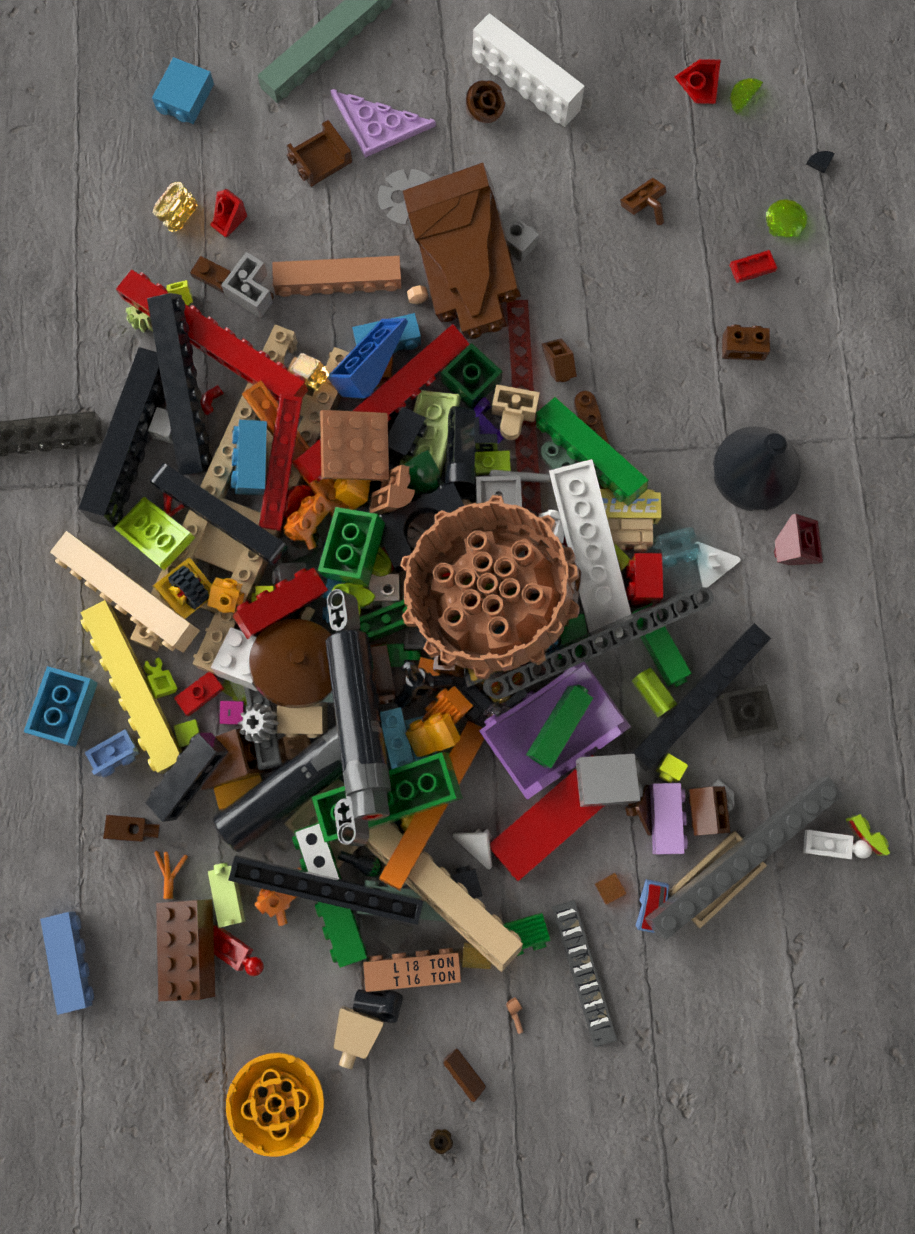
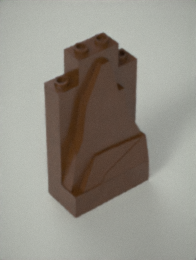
(464, 249)

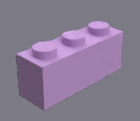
(667, 818)

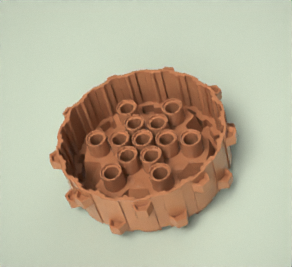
(528, 624)

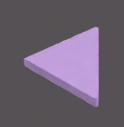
(378, 124)

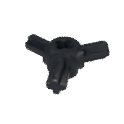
(420, 684)

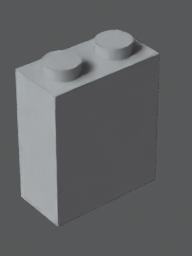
(608, 780)

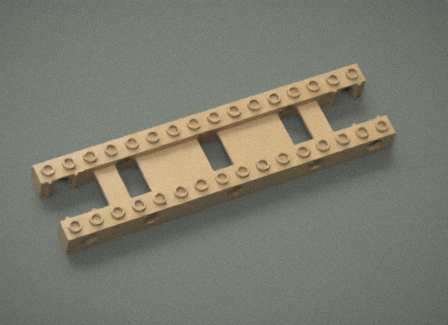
(214, 545)

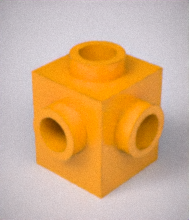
(225, 595)

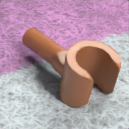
(513, 1007)

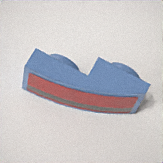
(652, 896)

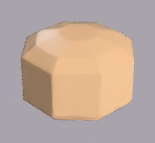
(417, 294)

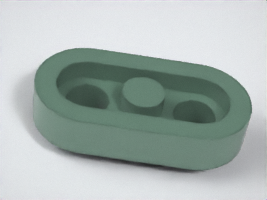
(557, 459)

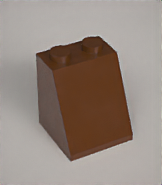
(237, 764)

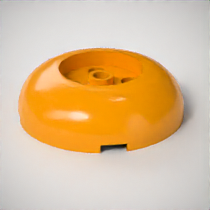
(246, 1106)

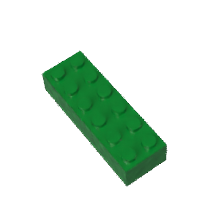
(413, 790)

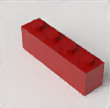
(279, 603)

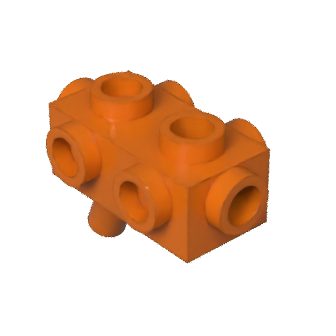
(304, 522)
(274, 903)

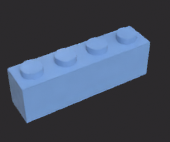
(67, 962)

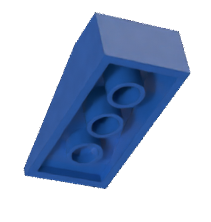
(366, 363)

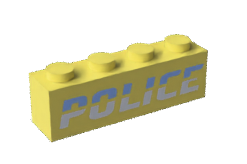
(646, 506)

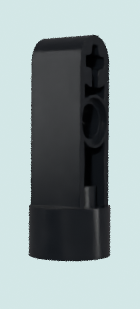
(461, 449)

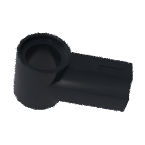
(384, 1006)

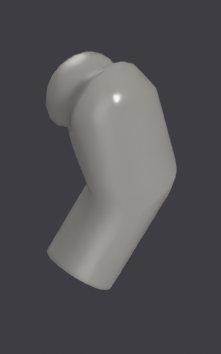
(729, 793)

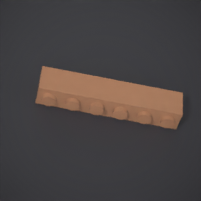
(336, 275)

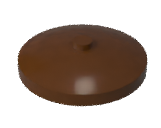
(291, 663)

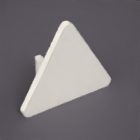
(714, 564)
(477, 845)

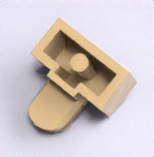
(514, 407)

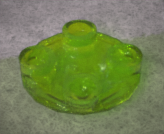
(786, 218)

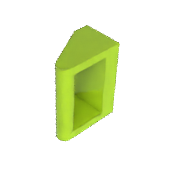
(654, 692)

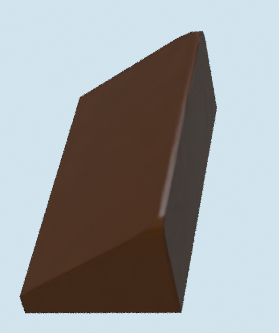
(464, 1074)

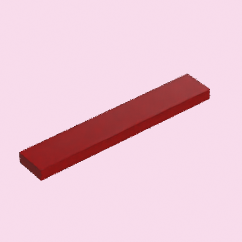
(280, 462)

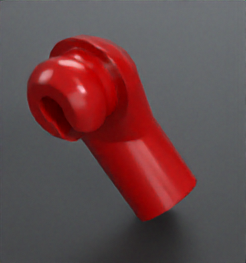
(208, 397)

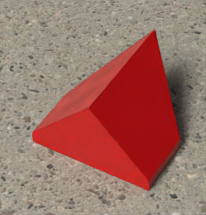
(701, 80)
(228, 212)

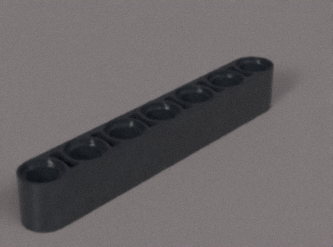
(219, 514)

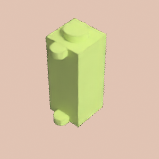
(225, 896)

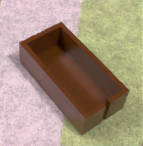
(185, 950)

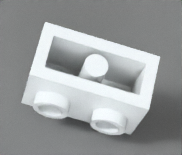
(385, 590)

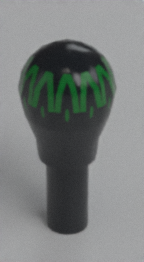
(367, 865)

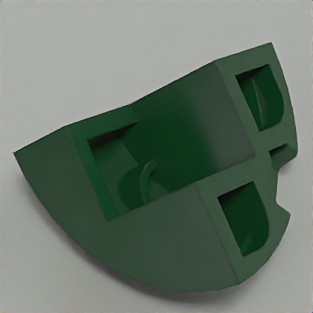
(423, 474)

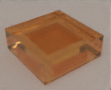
(610, 888)

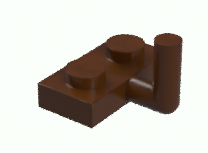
(646, 195)

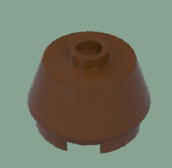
(485, 101)

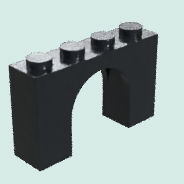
(398, 522)

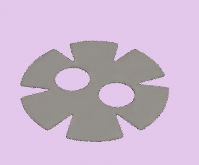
(399, 182)

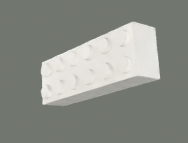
(527, 70)

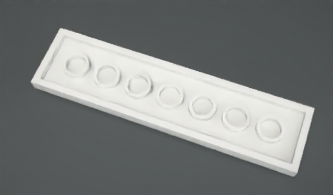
(592, 543)

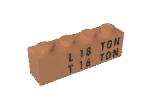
(411, 971)

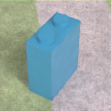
(183, 90)

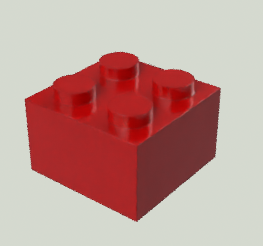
(645, 579)

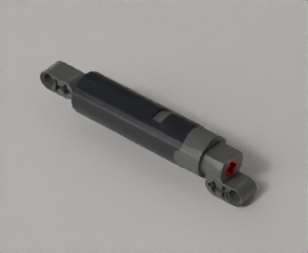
(357, 722)

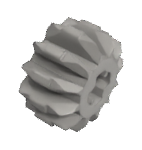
(251, 728)

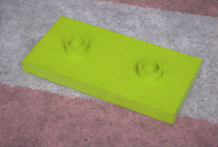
(154, 533)

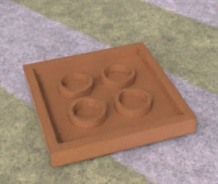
(354, 445)

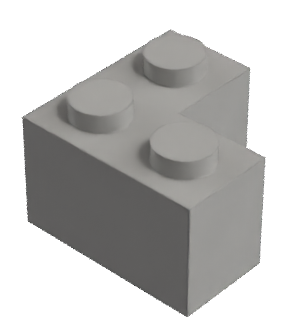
(244, 285)

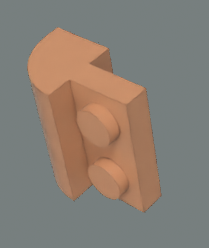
(393, 492)

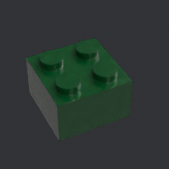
(471, 376)

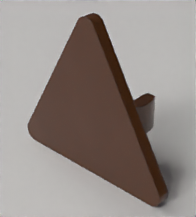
(642, 809)

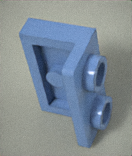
(112, 753)

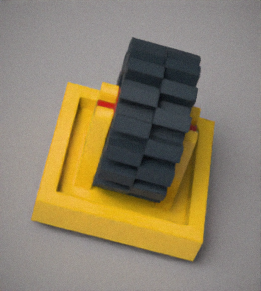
(184, 588)

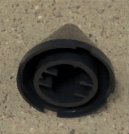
(756, 468)

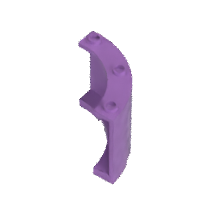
(516, 730)

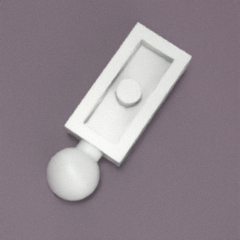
(834, 845)

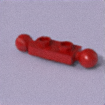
(235, 952)

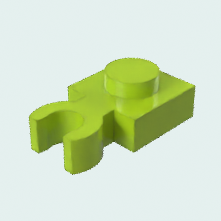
(159, 681)

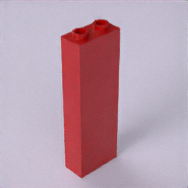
(542, 828)

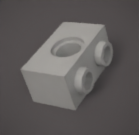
(520, 245)

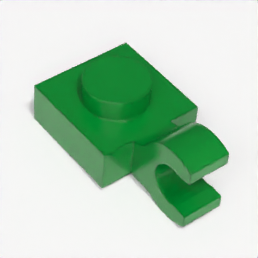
(398, 655)

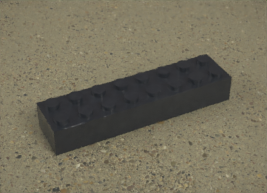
(124, 442)

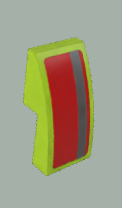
(861, 828)

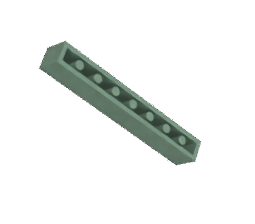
(318, 46)

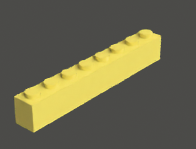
(132, 686)

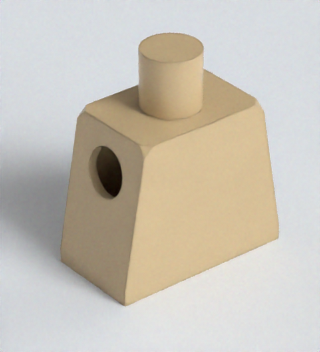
(355, 1035)

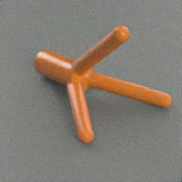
(168, 876)

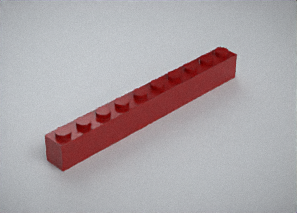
(218, 342)
(396, 390)

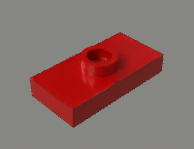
(753, 266)
(199, 693)

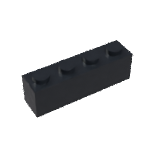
(186, 776)

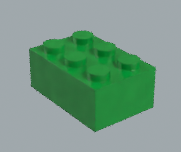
(351, 546)

